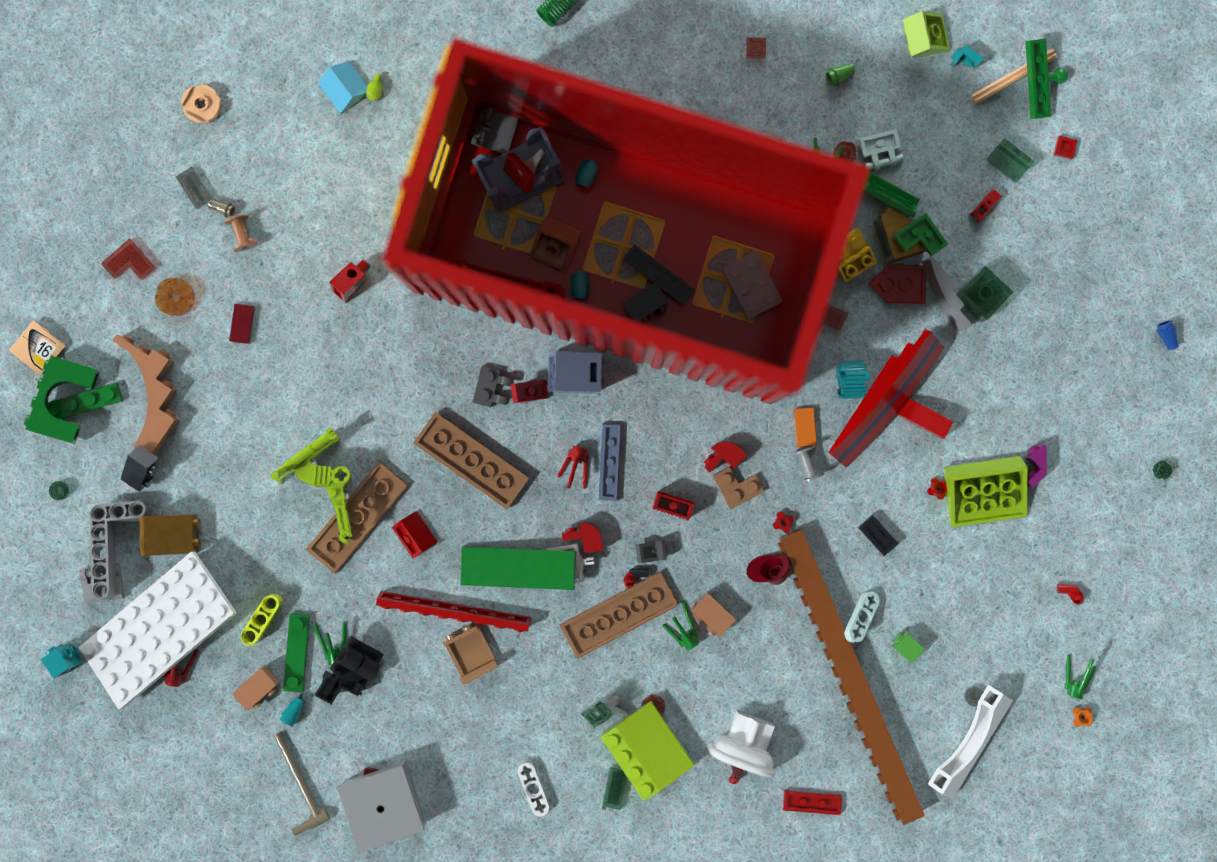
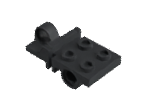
(350, 670)

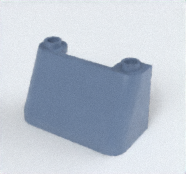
(500, 186)

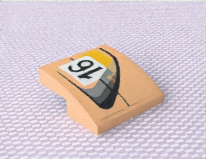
(36, 346)

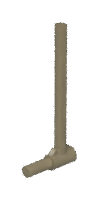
(318, 816)

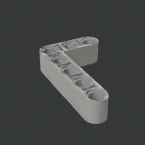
(107, 541)

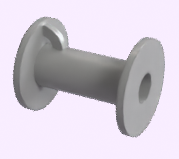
(807, 464)

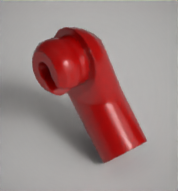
(1072, 591)

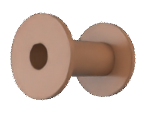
(240, 233)

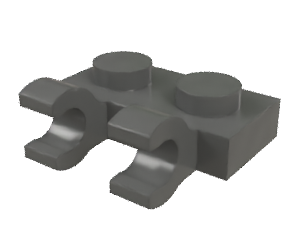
(487, 386)

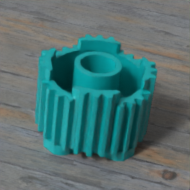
(852, 379)

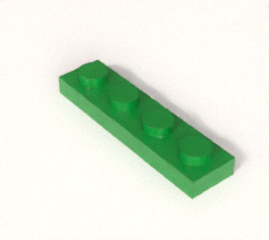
(86, 401)

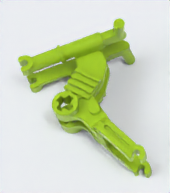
(321, 477)

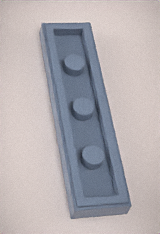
(610, 462)

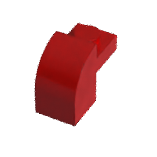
(728, 452)
(590, 536)

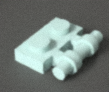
(878, 144)

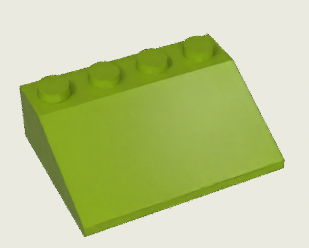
(986, 491)
(647, 750)

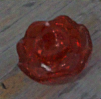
(849, 148)
(657, 701)

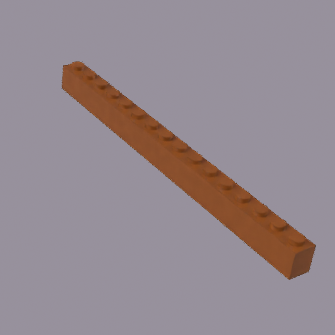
(851, 676)

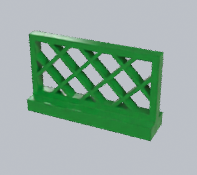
(891, 194)

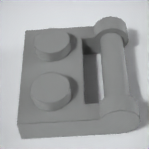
(85, 574)

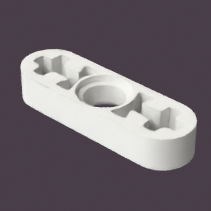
(543, 800)

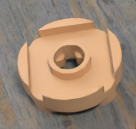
(200, 93)

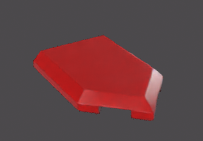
(901, 284)

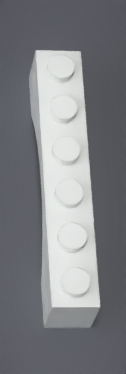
(954, 771)

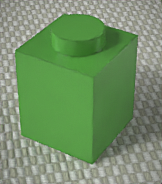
(907, 646)

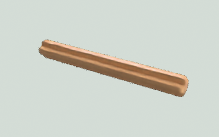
(1006, 80)

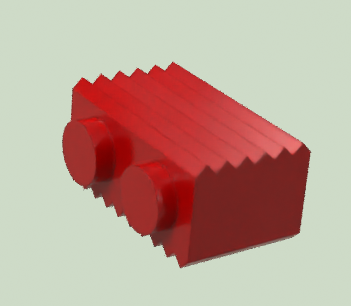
(673, 505)

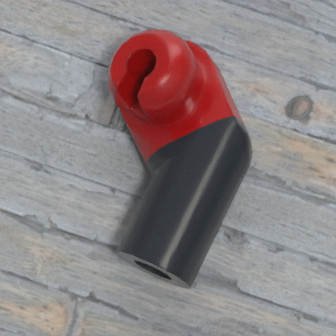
(633, 575)

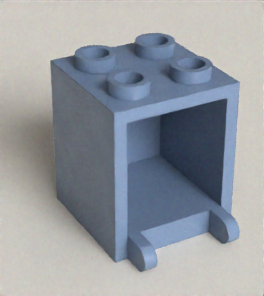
(575, 372)

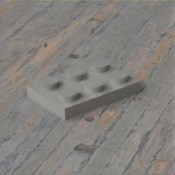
(752, 285)

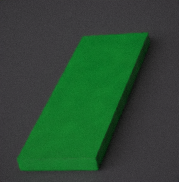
(518, 568)

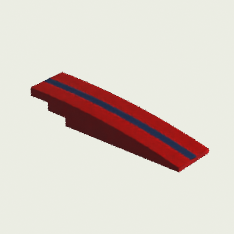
(886, 396)

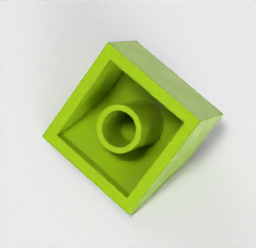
(926, 34)

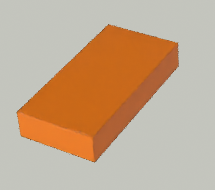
(805, 427)

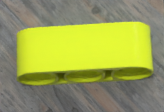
(254, 624)

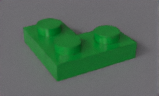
(924, 231)

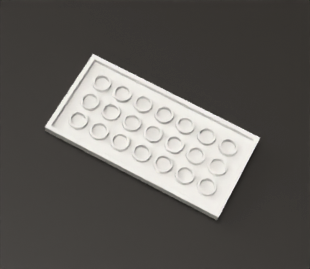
(157, 630)

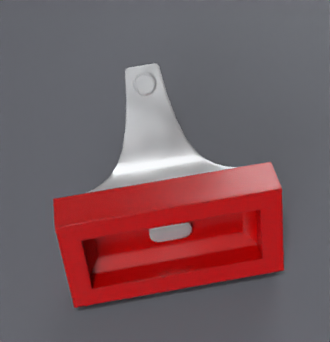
(524, 171)

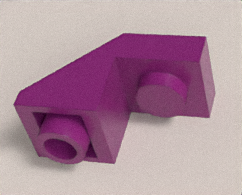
(1038, 458)

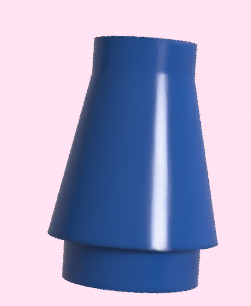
(1168, 334)

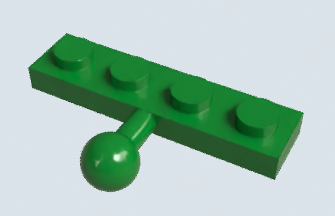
(1039, 78)

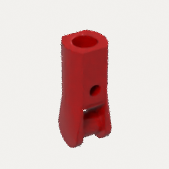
(986, 204)

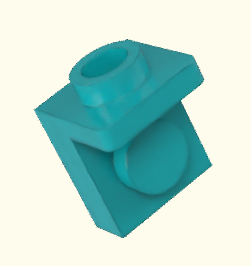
(969, 57)

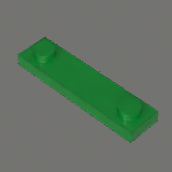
(296, 653)

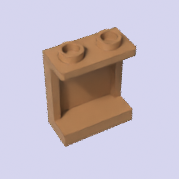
(470, 653)

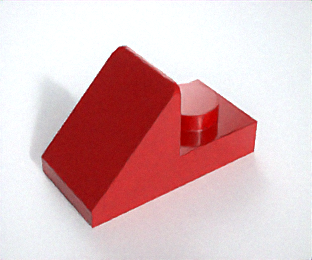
(529, 391)

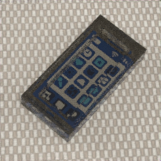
(194, 188)

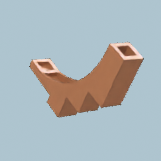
(153, 366)

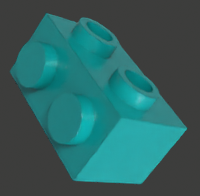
(61, 659)

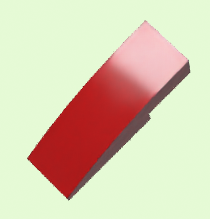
(925, 418)

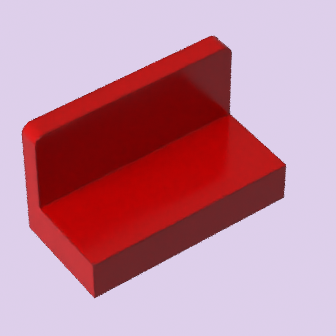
(414, 534)

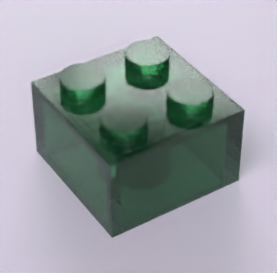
(984, 294)

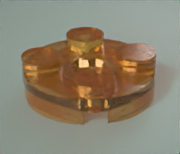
(185, 300)

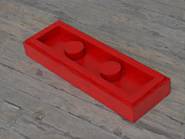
(812, 802)

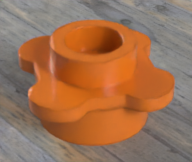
(1086, 721)

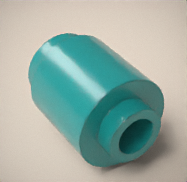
(587, 173)
(580, 285)

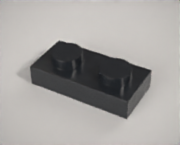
(877, 535)

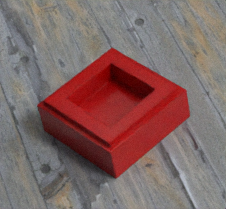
(1065, 147)

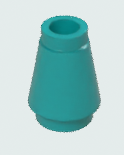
(292, 712)

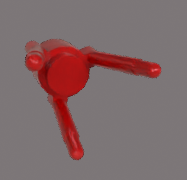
(577, 456)
(174, 675)

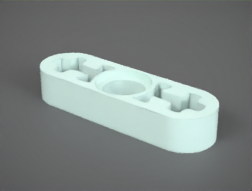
(869, 613)

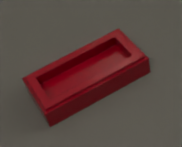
(241, 323)

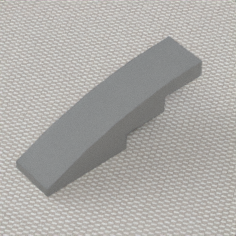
(942, 288)

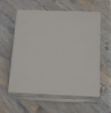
(382, 806)

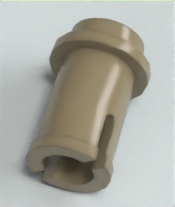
(221, 207)

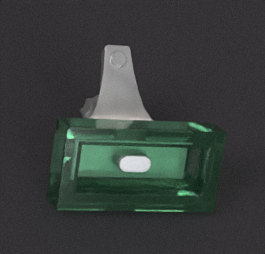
(602, 712)

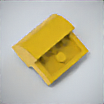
(856, 256)

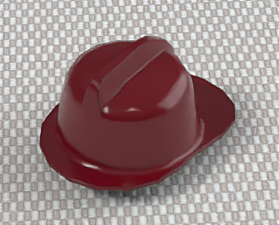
(769, 569)

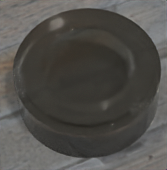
(973, 695)

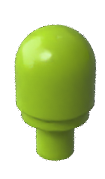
(374, 88)

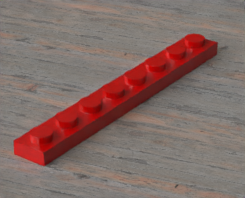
(455, 611)

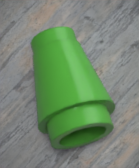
(839, 74)

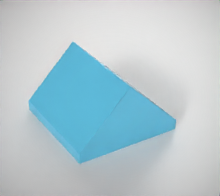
(343, 86)

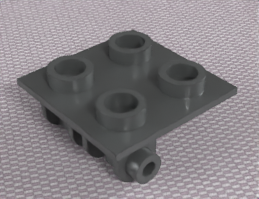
(494, 130)

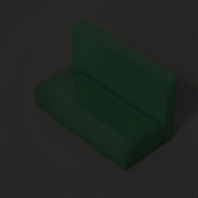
(1009, 160)
(614, 789)

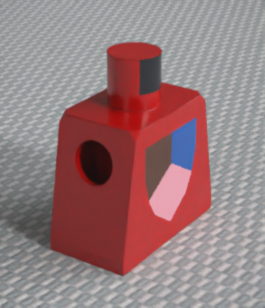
(346, 287)

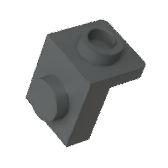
(651, 551)

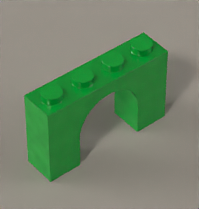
(57, 373)

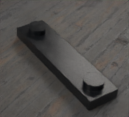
(658, 273)

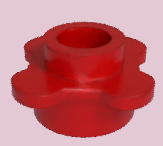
(940, 494)
(778, 522)

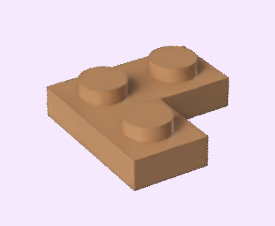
(735, 492)

